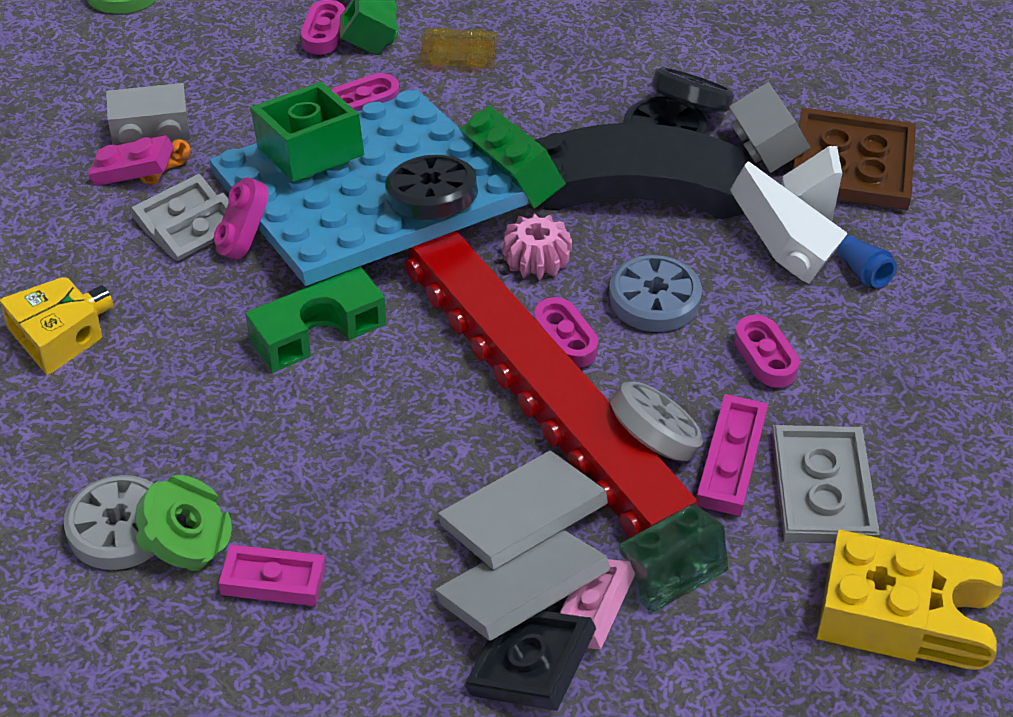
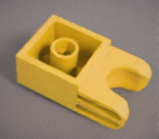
(907, 600)

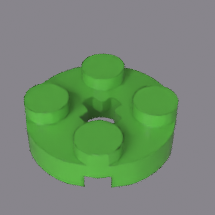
(169, 540)

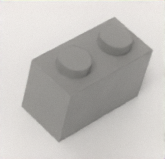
(147, 113)
(769, 127)

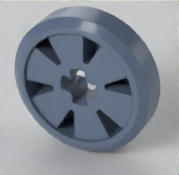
(668, 310)

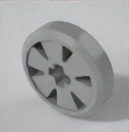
(656, 421)
(89, 521)

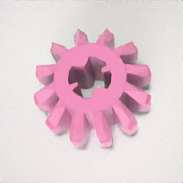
(537, 246)

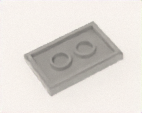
(823, 482)
(522, 509)
(523, 586)

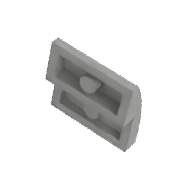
(182, 216)

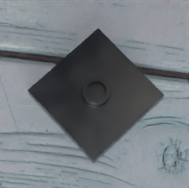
(532, 660)

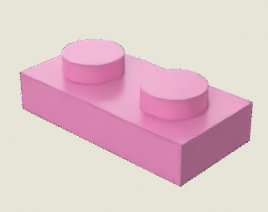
(601, 599)

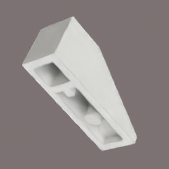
(787, 225)

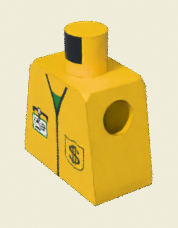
(55, 320)

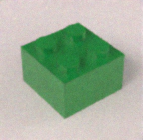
(307, 131)

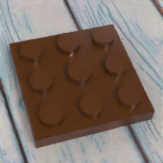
(872, 153)

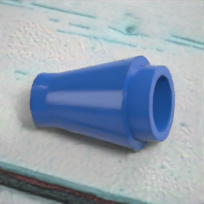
(869, 263)

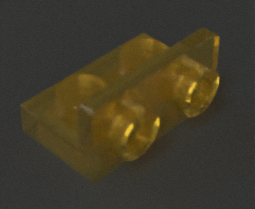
(459, 48)

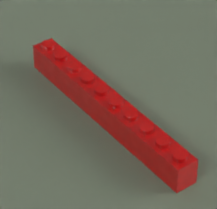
(546, 383)

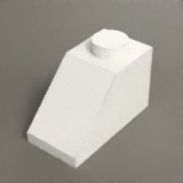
(817, 181)

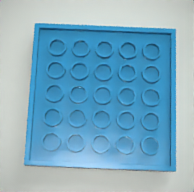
(343, 212)

